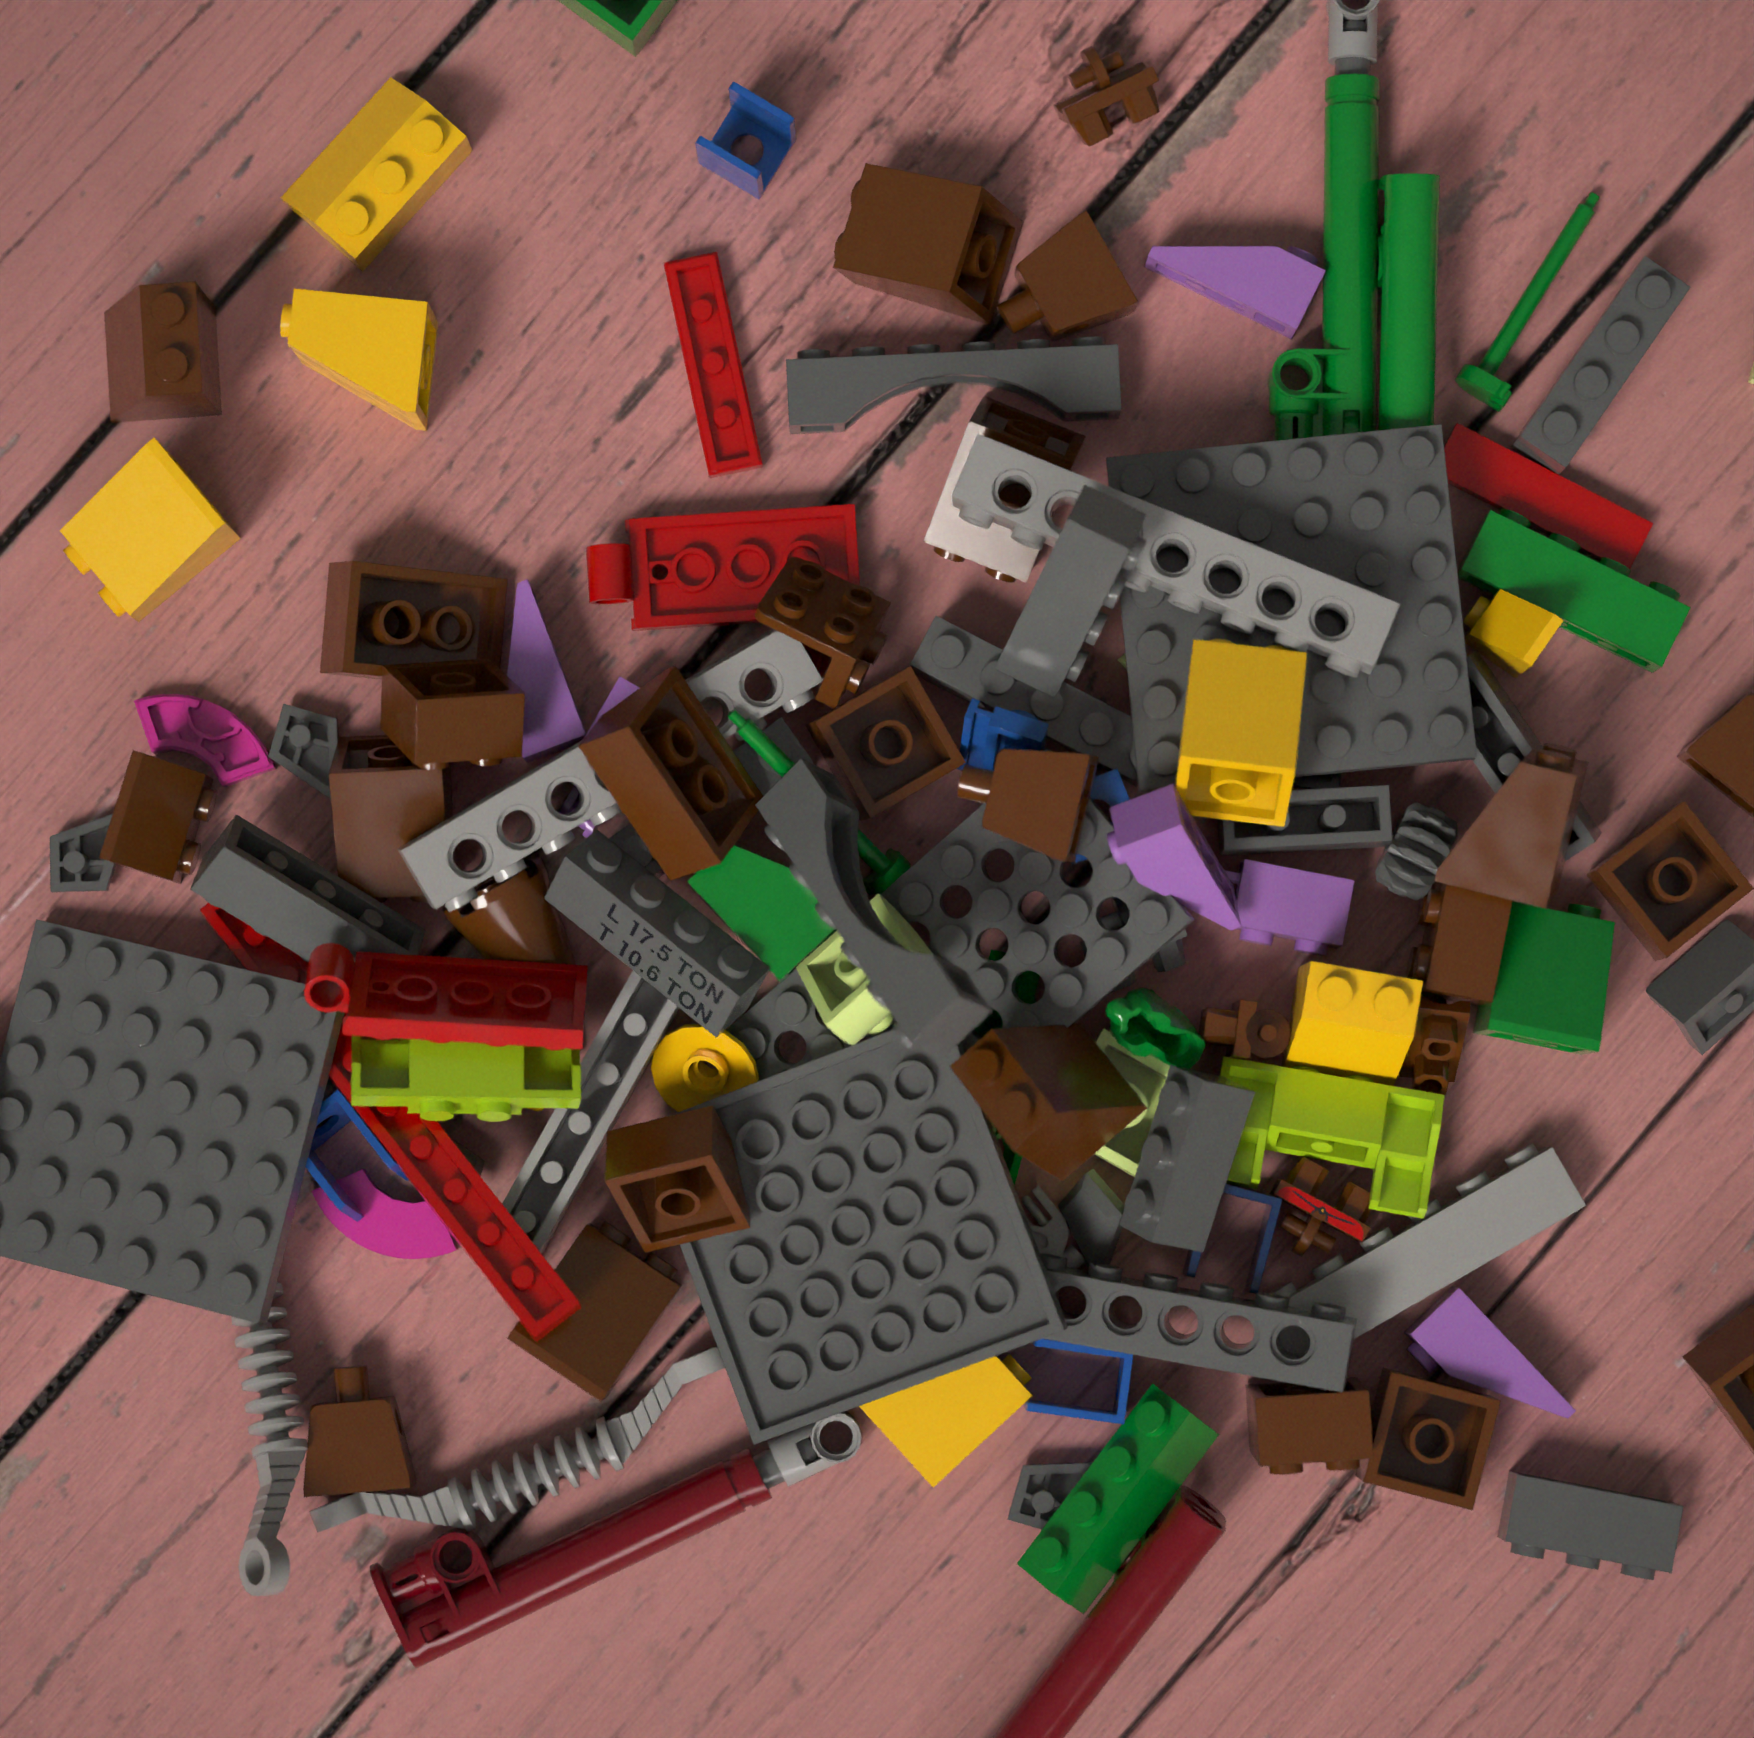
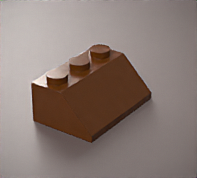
(673, 775)

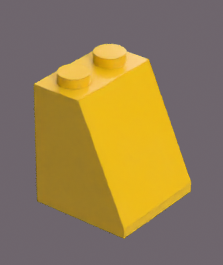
(367, 346)
(146, 533)
(1240, 731)
(1351, 1021)

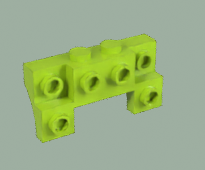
(462, 1077)
(1343, 1123)

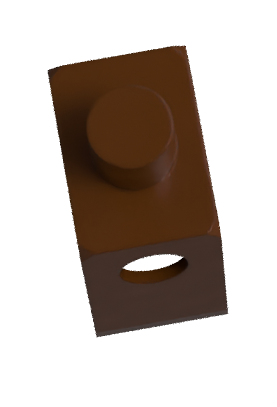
(1069, 284)
(1726, 753)
(1034, 798)
(356, 1441)

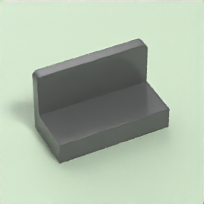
(1709, 986)

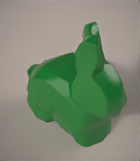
(1153, 1027)

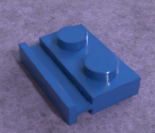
(989, 732)

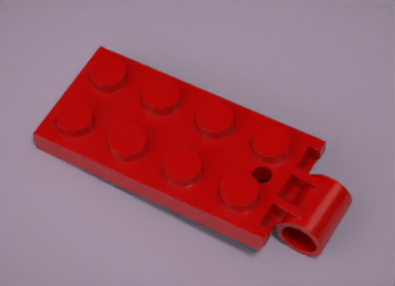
(716, 562)
(449, 998)

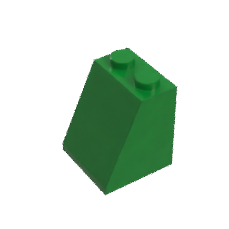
(763, 909)
(1551, 979)

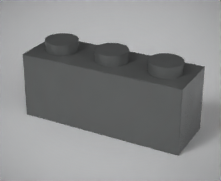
(1316, 823)
(1186, 1158)
(1589, 1525)

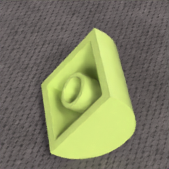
(840, 986)

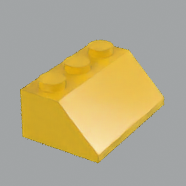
(378, 172)

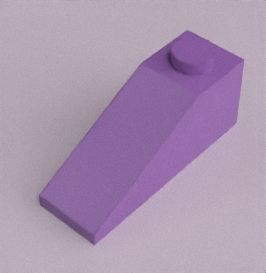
(1251, 280)
(534, 666)
(1172, 855)
(1471, 1348)

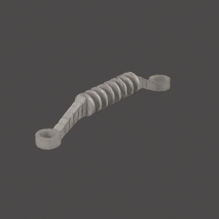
(457, 1505)
(264, 1559)

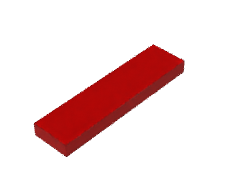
(713, 365)
(1543, 497)

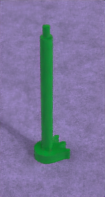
(1480, 380)
(885, 867)

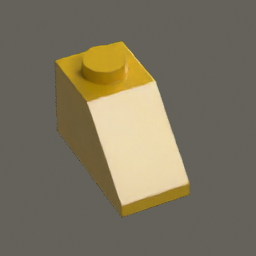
(1509, 630)

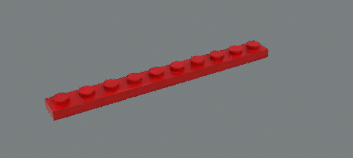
(430, 1163)

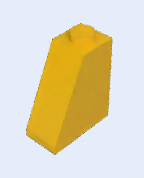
(951, 1414)

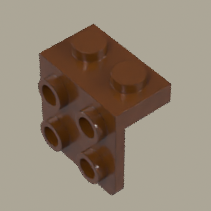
(830, 618)

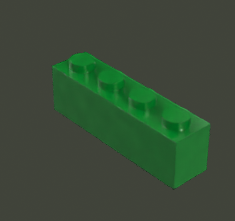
(1590, 596)
(1117, 1499)

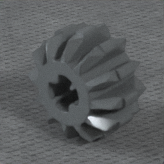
(1417, 851)

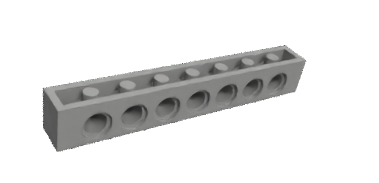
(1365, 614)
(431, 853)

